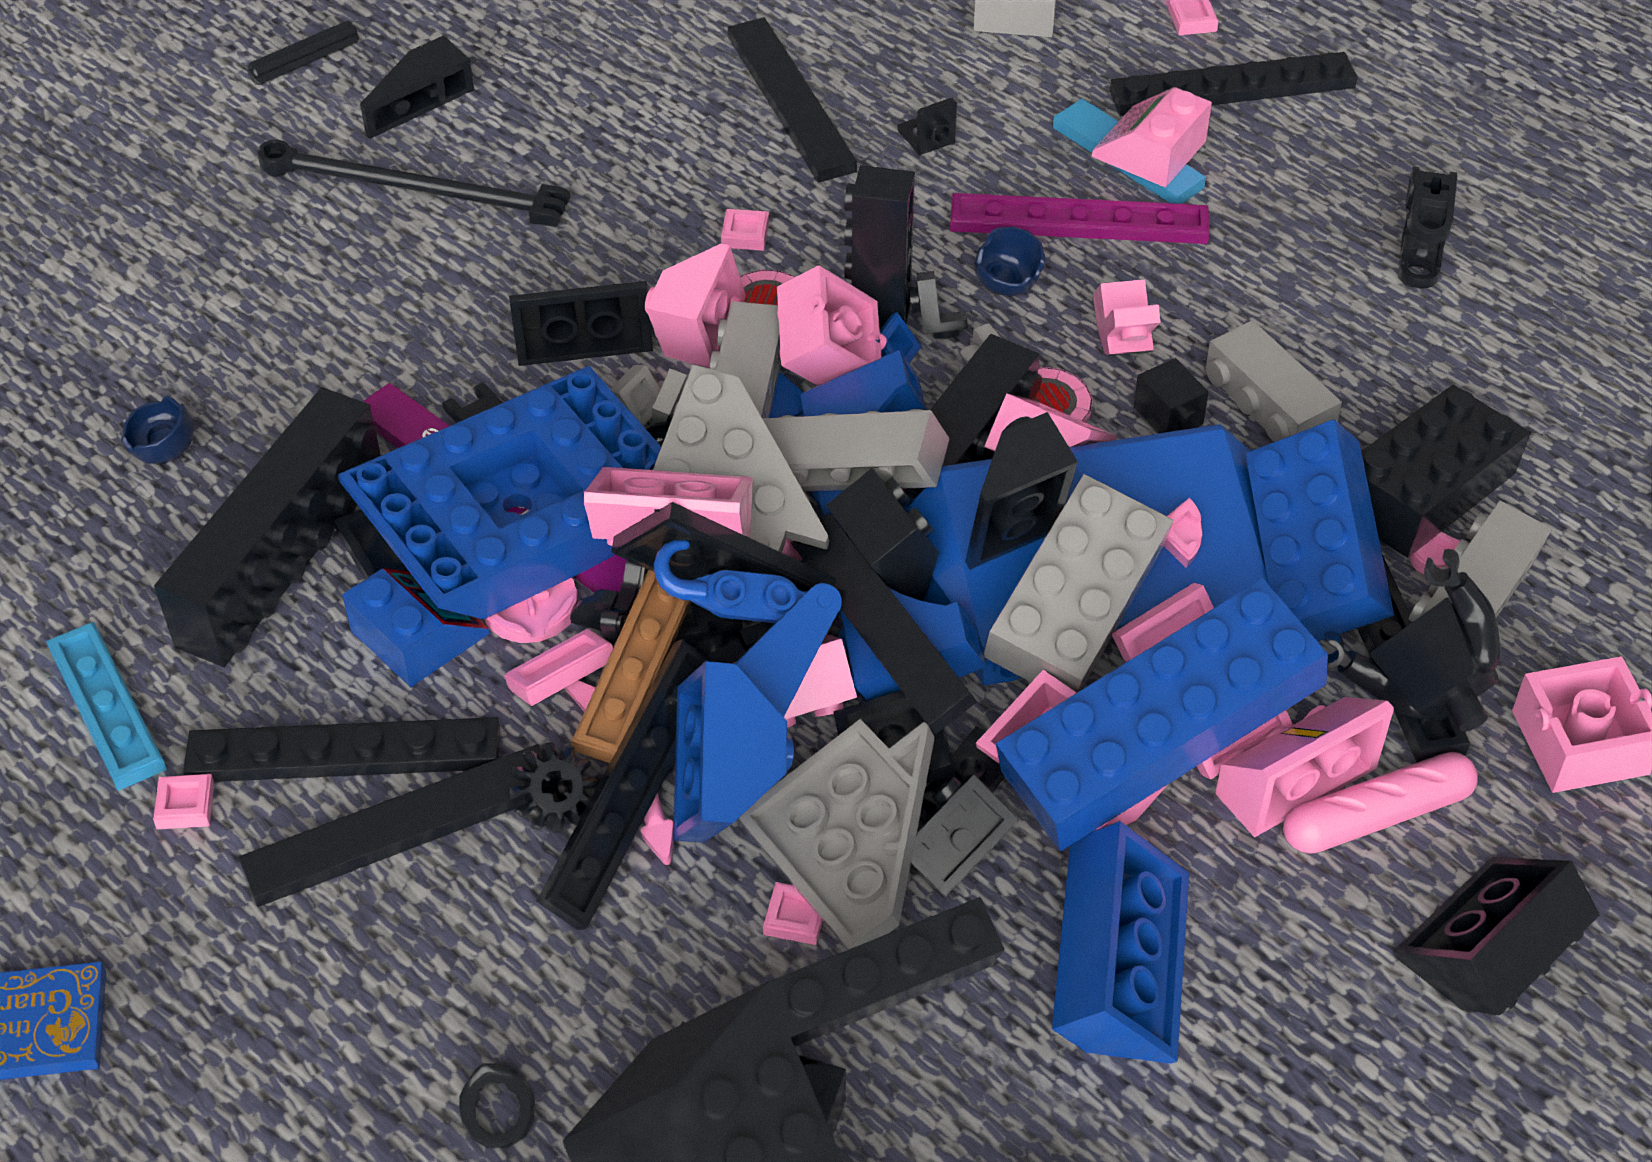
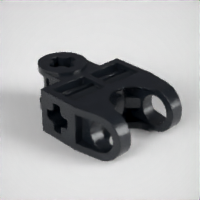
(1427, 225)

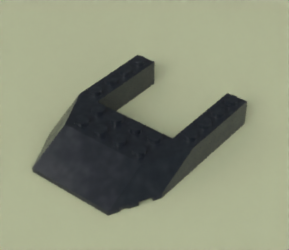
(733, 1077)

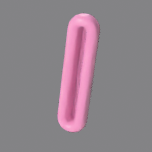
(1380, 802)

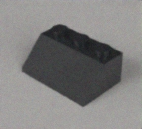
(581, 323)
(1022, 489)
(1500, 932)

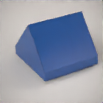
(899, 338)

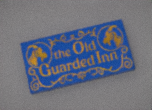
(51, 1020)

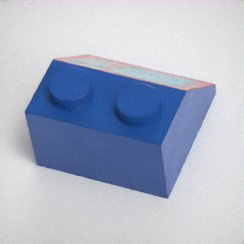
(405, 625)

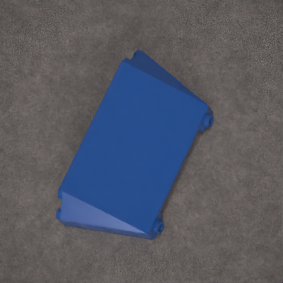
(1151, 469)

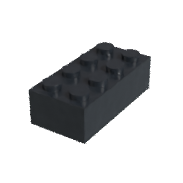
(1439, 467)

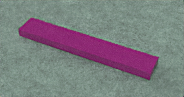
(1081, 218)

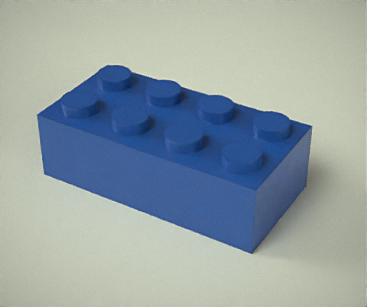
(1320, 529)

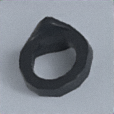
(494, 1074)

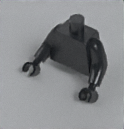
(1437, 660)

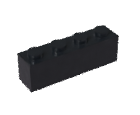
(881, 237)
(977, 393)

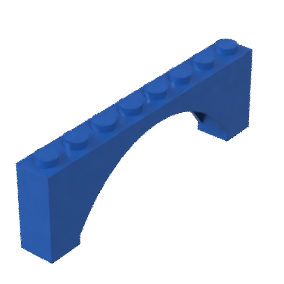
(891, 387)

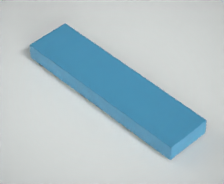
(1089, 125)
(106, 706)

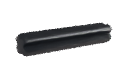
(302, 53)

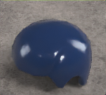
(1009, 261)
(158, 431)

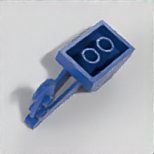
(733, 714)

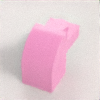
(1124, 317)

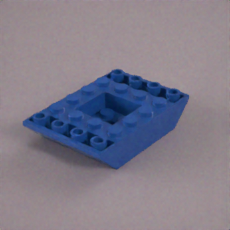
(450, 491)

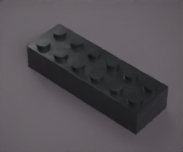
(267, 529)

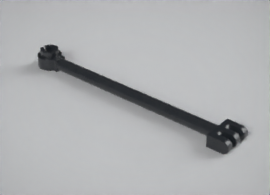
(545, 208)

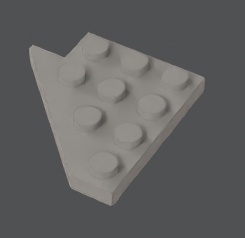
(724, 434)
(848, 828)

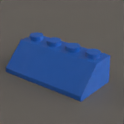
(1122, 948)

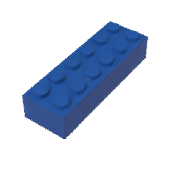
(1162, 713)

